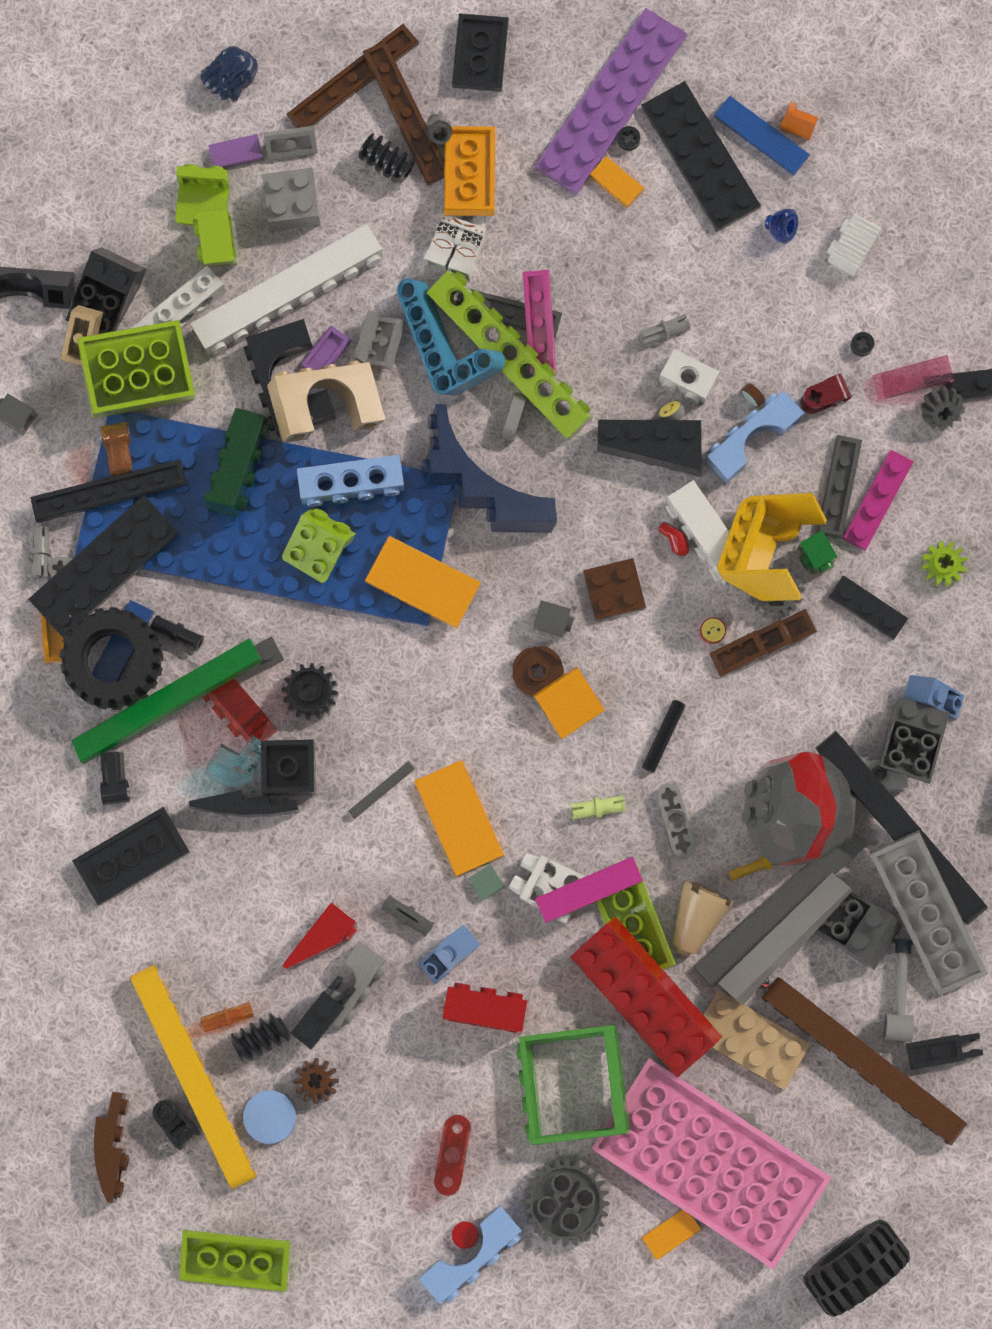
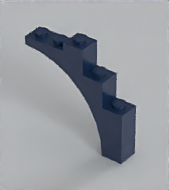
(506, 507)

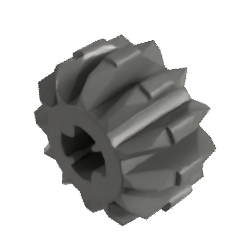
(942, 408)

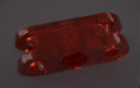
(446, 1168)

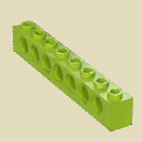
(443, 294)

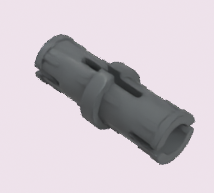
(391, 906)

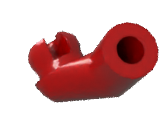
(676, 538)

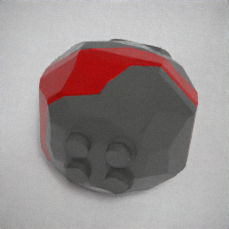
(799, 809)

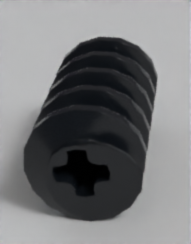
(385, 159)
(260, 1037)

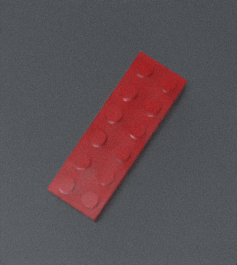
(646, 997)

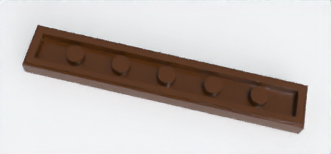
(348, 82)
(405, 112)

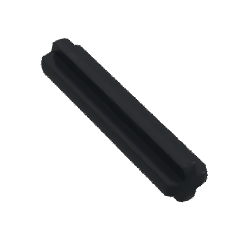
(663, 736)

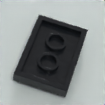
(480, 52)

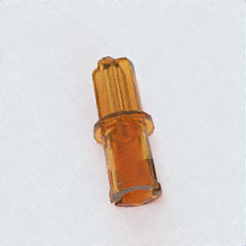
(227, 1017)

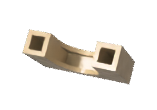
(352, 382)

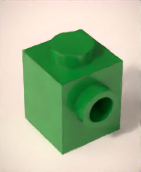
(817, 553)

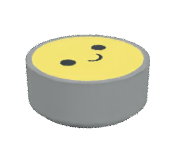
(672, 411)

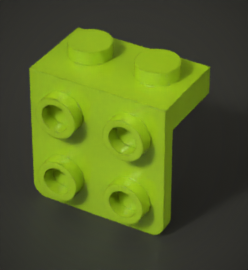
(200, 191)
(317, 544)

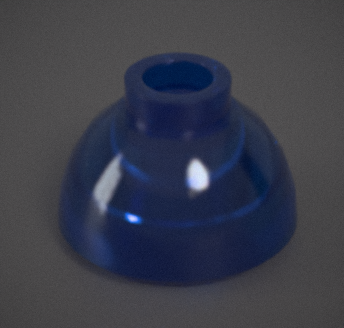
(782, 225)

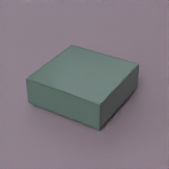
(486, 882)

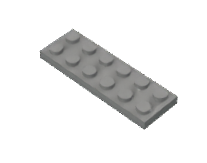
(928, 912)

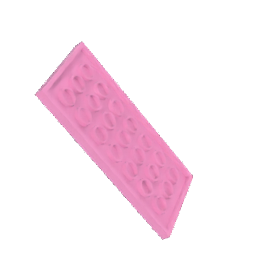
(713, 1164)

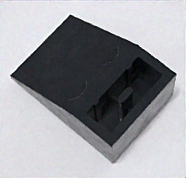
(108, 287)

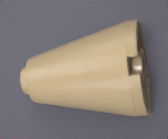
(697, 916)

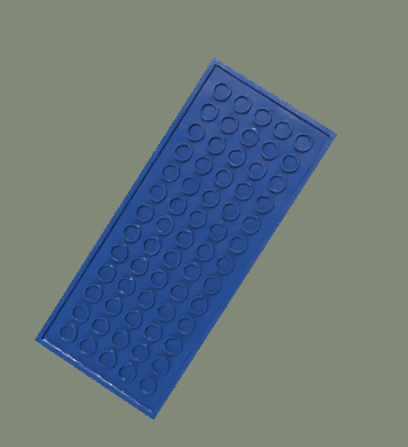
(250, 549)

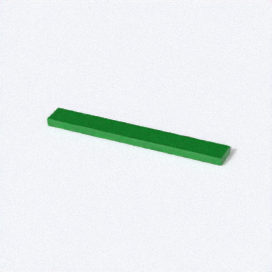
(166, 701)

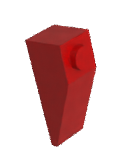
(325, 934)

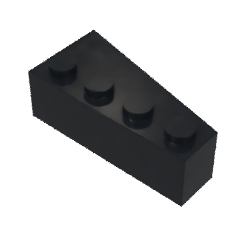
(654, 442)

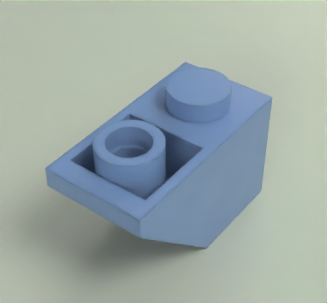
(934, 694)
(449, 954)

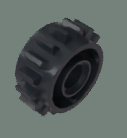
(310, 677)

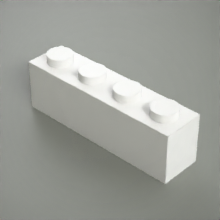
(699, 524)

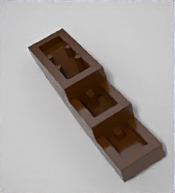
(763, 642)

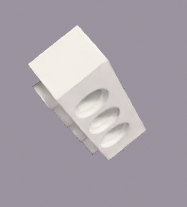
(188, 300)

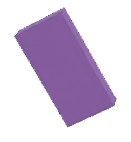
(236, 151)
(326, 350)

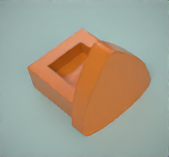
(798, 122)

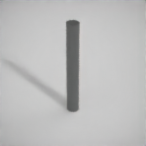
(382, 789)

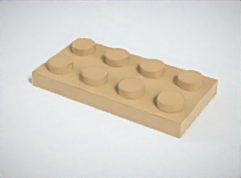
(755, 1040)

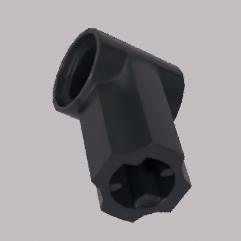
(114, 783)

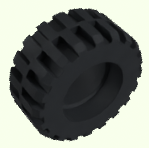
(86, 634)
(856, 1268)

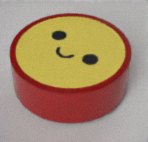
(713, 630)

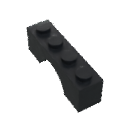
(50, 287)

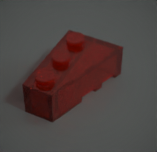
(241, 712)

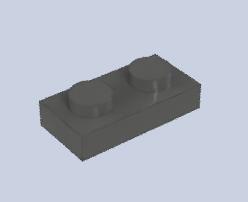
(270, 656)

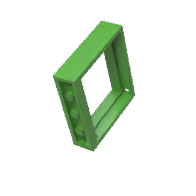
(528, 1079)

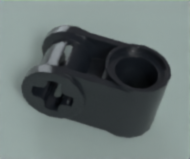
(176, 1124)

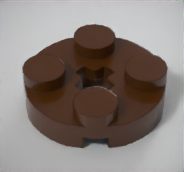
(532, 658)

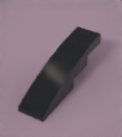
(234, 805)

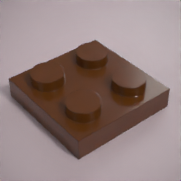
(614, 589)

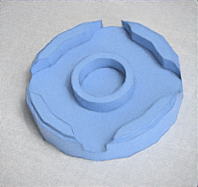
(269, 1117)

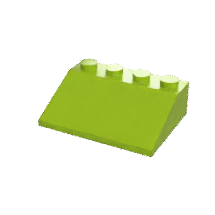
(135, 369)

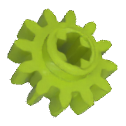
(940, 573)

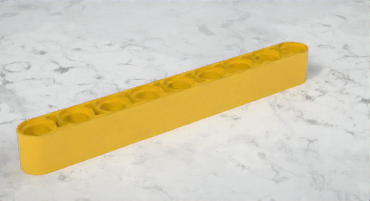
(192, 1077)

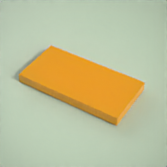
(470, 172)
(423, 582)
(459, 818)

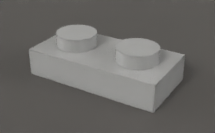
(290, 142)

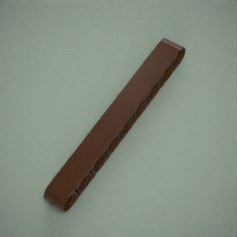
(864, 1060)

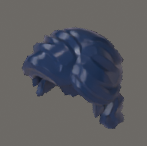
(230, 73)

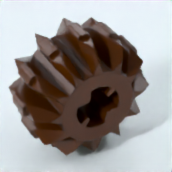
(325, 1083)

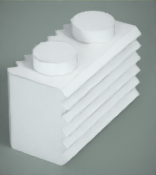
(853, 244)

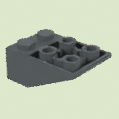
(913, 739)
(860, 930)

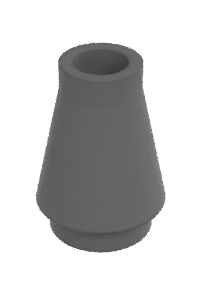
(438, 129)

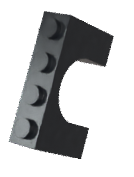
(267, 351)

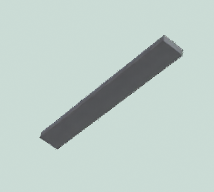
(774, 911)

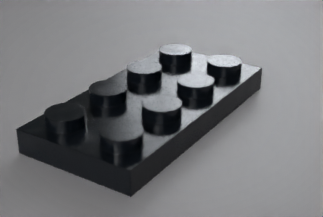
(131, 856)

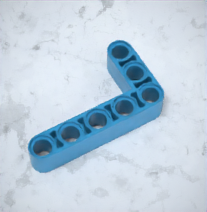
(440, 346)

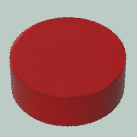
(465, 1235)

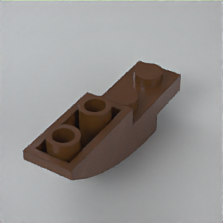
(110, 1159)

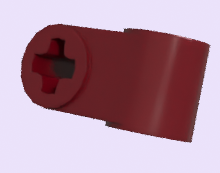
(828, 394)

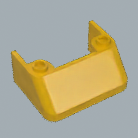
(753, 539)

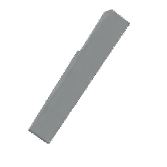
(785, 939)

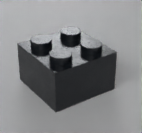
(288, 767)

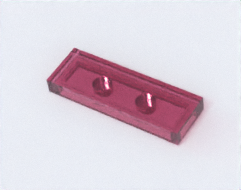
(913, 377)

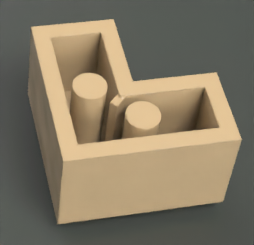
(82, 323)

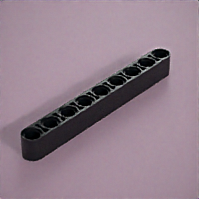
(897, 820)

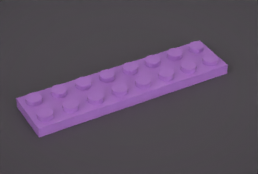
(611, 101)

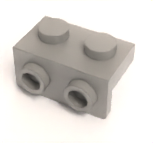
(379, 340)

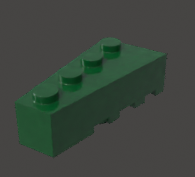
(237, 463)

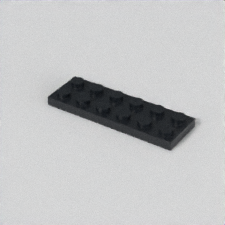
(700, 156)
(104, 566)

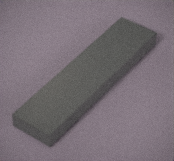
(511, 311)
(840, 485)

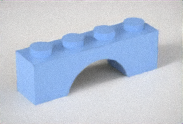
(778, 416)
(445, 1278)

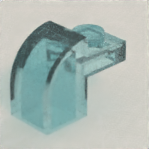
(232, 768)

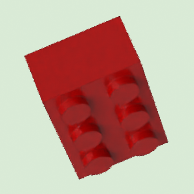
(485, 1008)

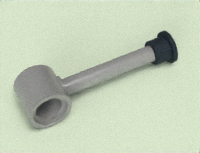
(899, 1025)

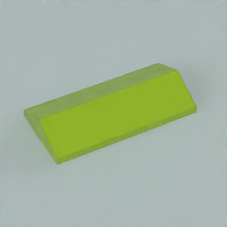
(639, 917)
(234, 1260)

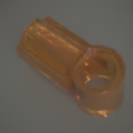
(116, 442)

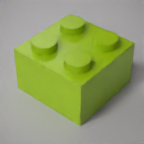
(216, 238)

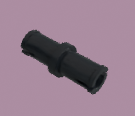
(177, 632)

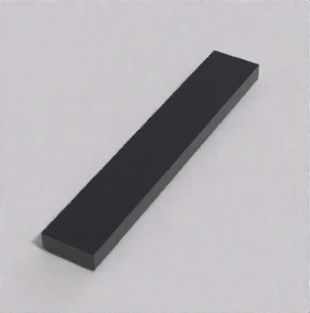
(108, 491)

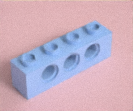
(311, 477)

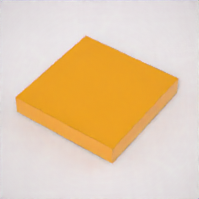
(569, 702)

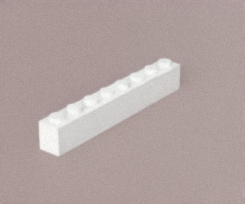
(287, 289)

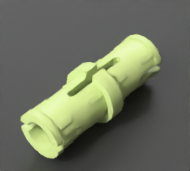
(597, 807)

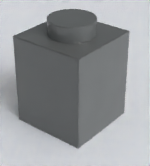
(16, 414)
(553, 619)

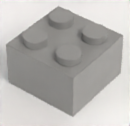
(291, 199)

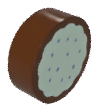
(752, 395)

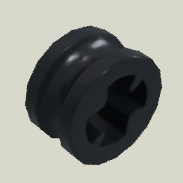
(631, 145)
(854, 345)

